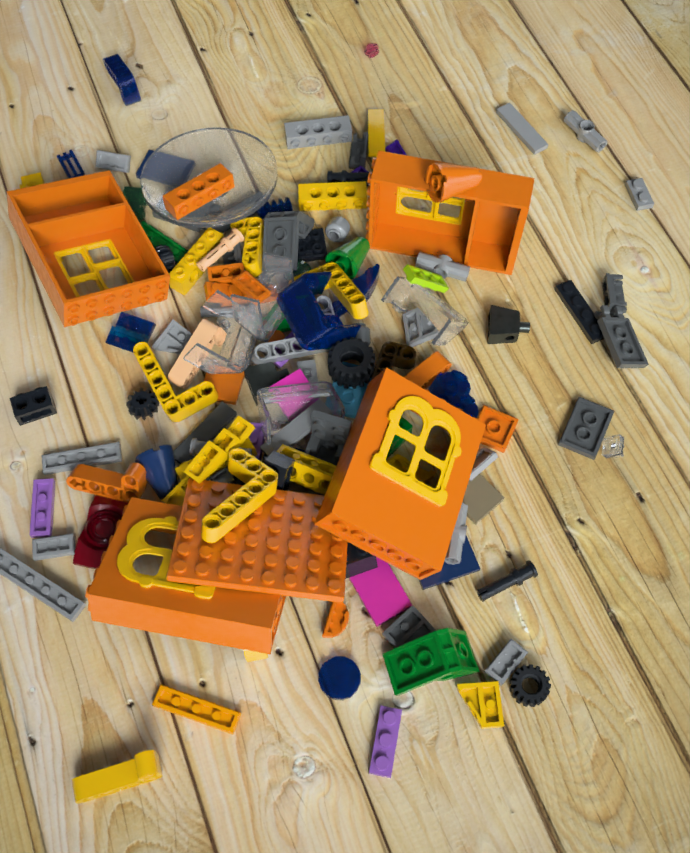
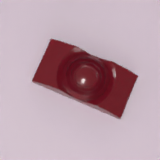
(97, 531)

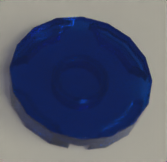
(339, 678)

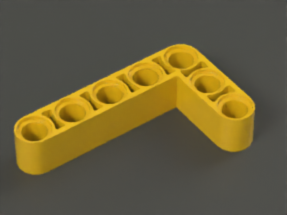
(343, 289)
(164, 388)
(258, 488)

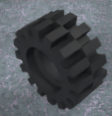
(536, 674)

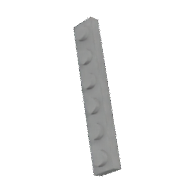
(40, 586)

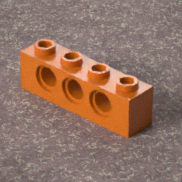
(198, 191)

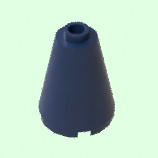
(159, 469)

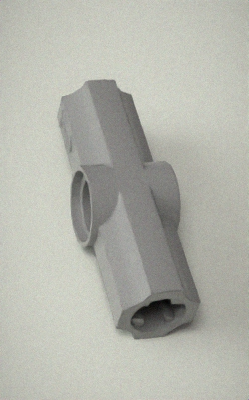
(585, 131)
(443, 266)
(458, 538)

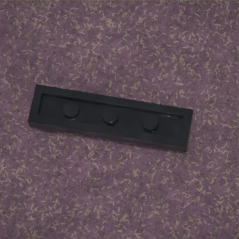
(579, 310)

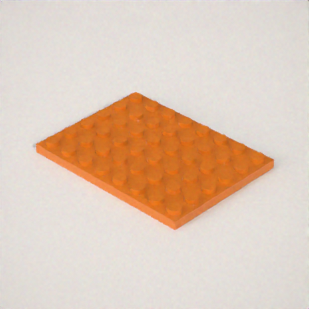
(265, 553)

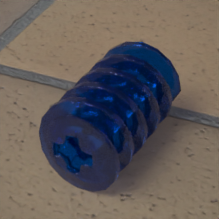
(274, 207)

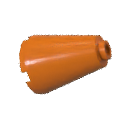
(450, 180)

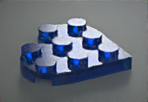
(455, 390)

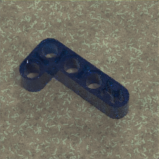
(123, 79)

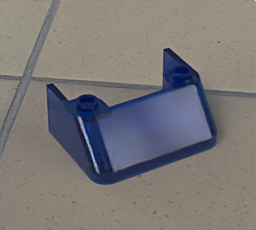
(305, 316)

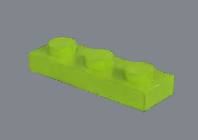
(425, 278)

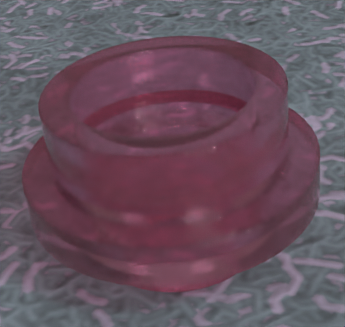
(371, 50)

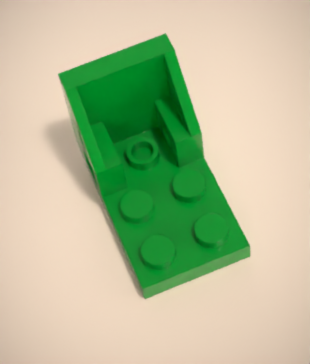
(430, 658)

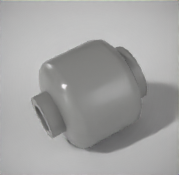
(337, 229)

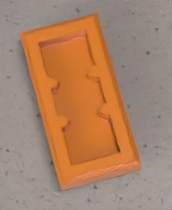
(251, 286)

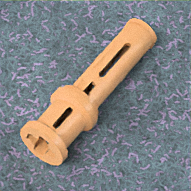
(226, 245)

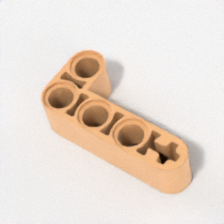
(206, 334)

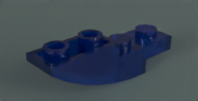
(365, 283)

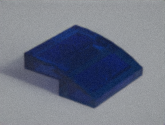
(129, 332)

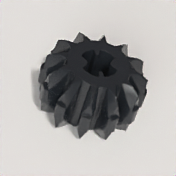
(166, 257)
(142, 404)

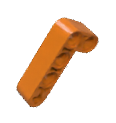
(428, 370)
(109, 483)

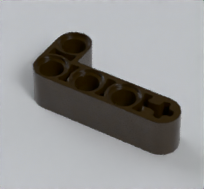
(396, 359)

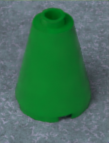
(350, 256)

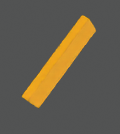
(196, 709)

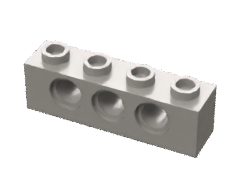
(318, 132)

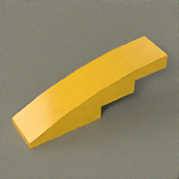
(376, 132)
(217, 452)

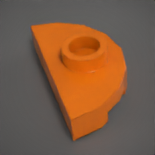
(336, 621)

